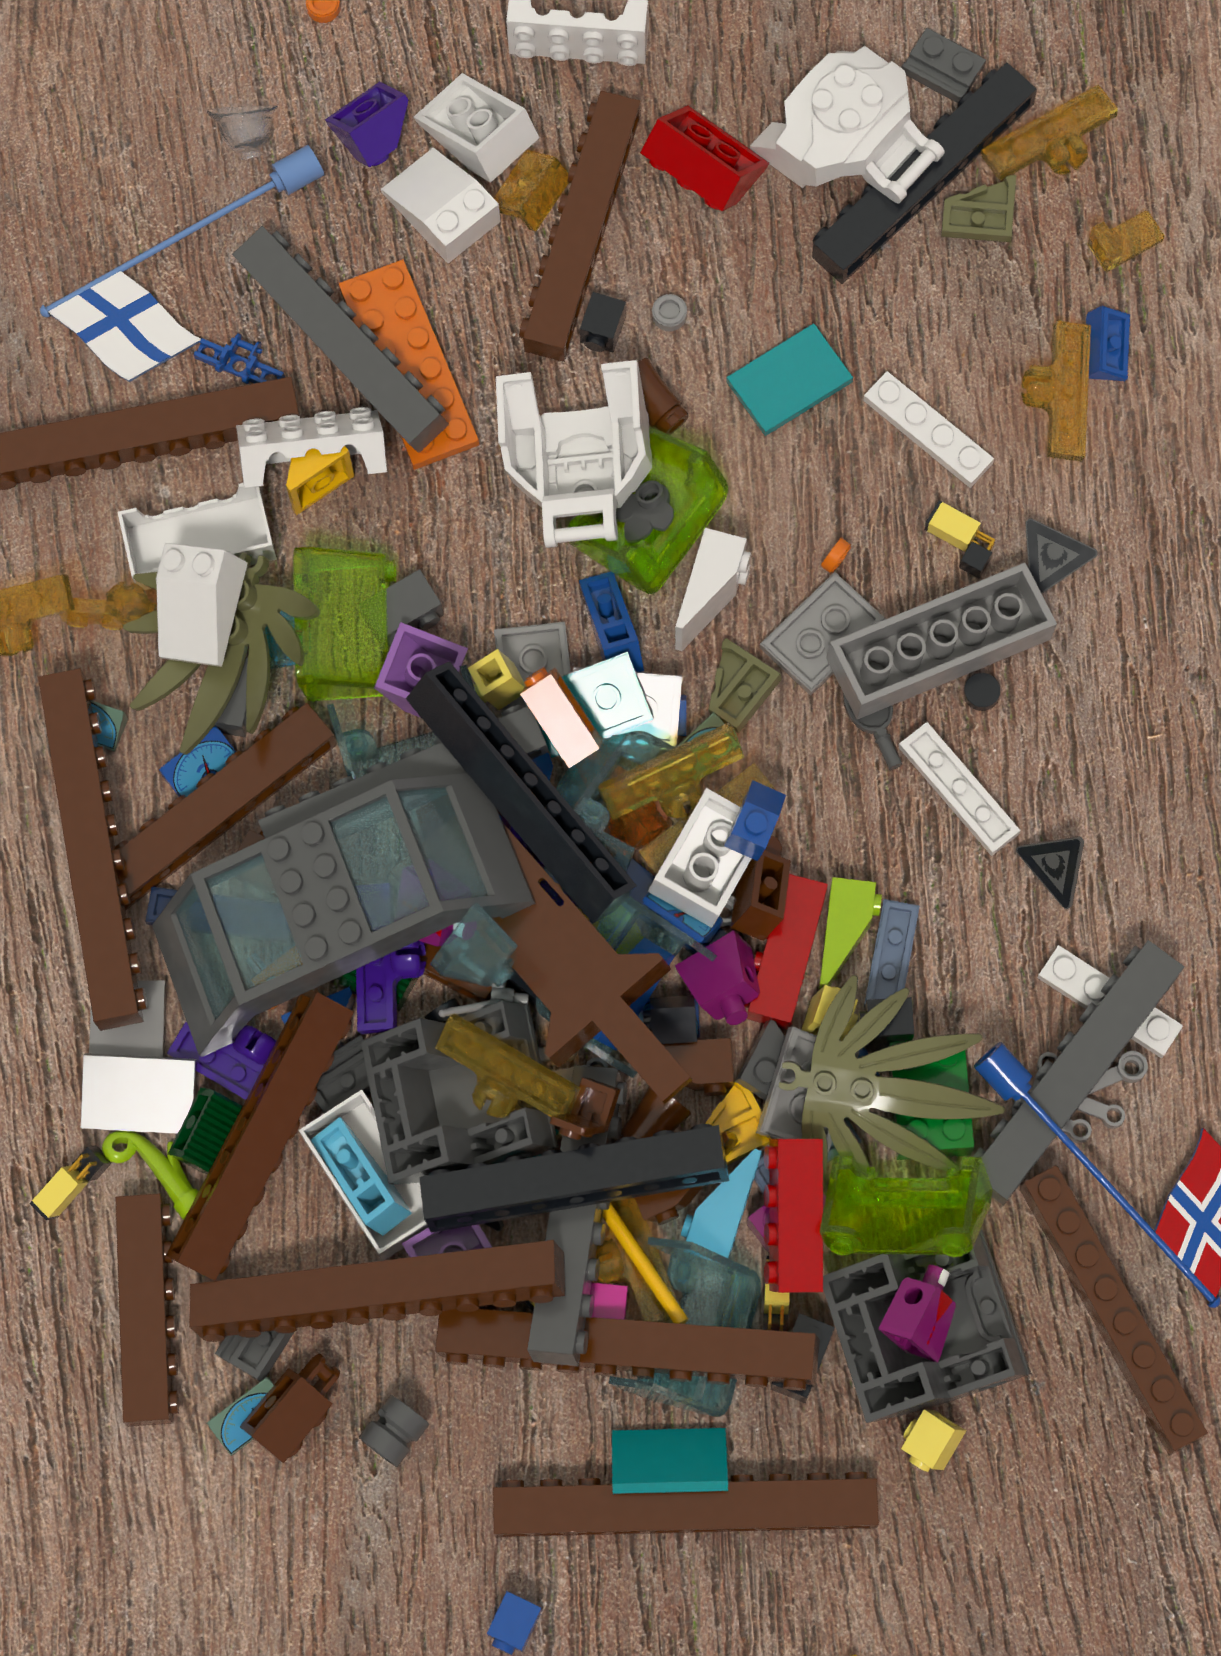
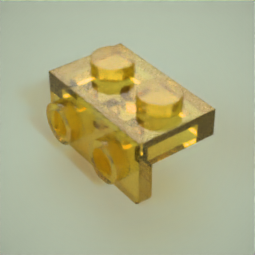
(532, 188)

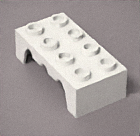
(584, 38)
(293, 436)
(226, 524)
(361, 1119)

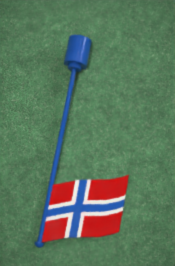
(1192, 1212)

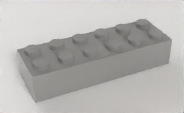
(941, 640)

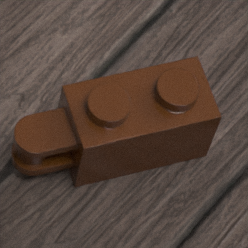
(762, 893)
(292, 1408)

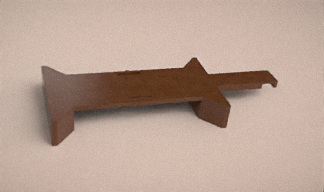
(586, 981)

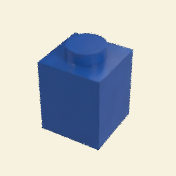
(513, 1623)

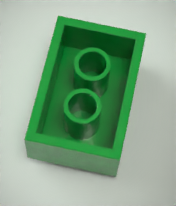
(950, 1136)

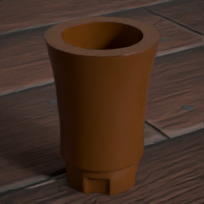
(661, 404)
(654, 1116)

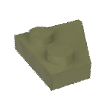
(981, 213)
(740, 685)

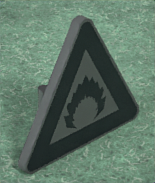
(1053, 554)
(1055, 865)

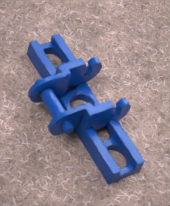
(229, 352)

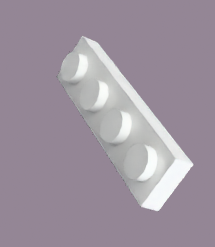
(928, 429)
(959, 788)
(1084, 986)

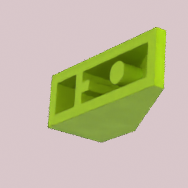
(848, 920)

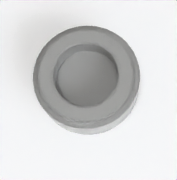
(669, 312)

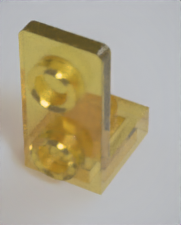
(1124, 241)

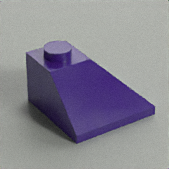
(371, 123)

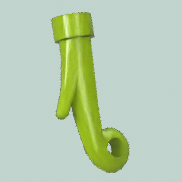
(165, 1169)

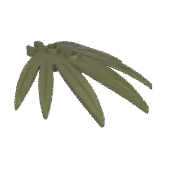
(256, 609)
(849, 1086)

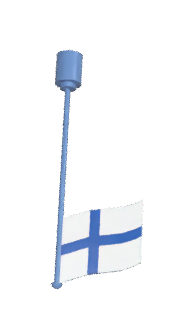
(125, 321)

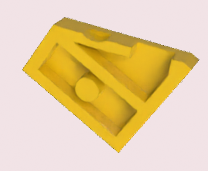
(739, 1115)

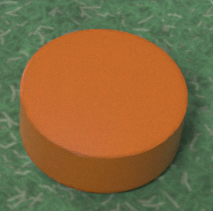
(323, 10)
(836, 555)

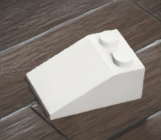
(478, 126)
(443, 204)
(714, 581)
(197, 602)
(699, 869)

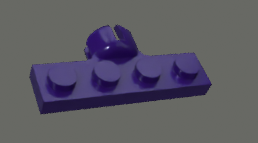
(378, 983)
(232, 1066)

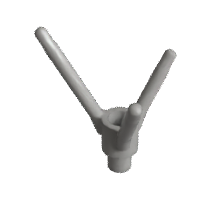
(497, 994)

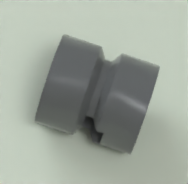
(394, 1430)

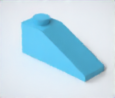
(361, 1178)
(720, 1214)

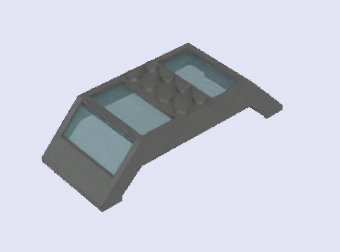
(333, 898)

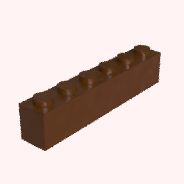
(144, 1310)

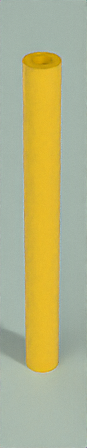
(644, 1266)

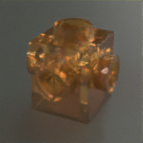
(638, 826)

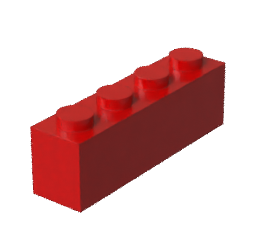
(787, 953)
(794, 1215)

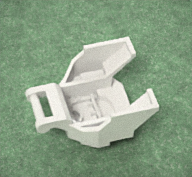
(849, 122)
(576, 458)

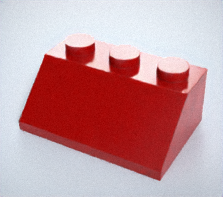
(703, 157)

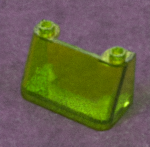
(695, 495)
(350, 636)
(905, 1213)

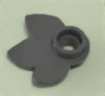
(646, 511)

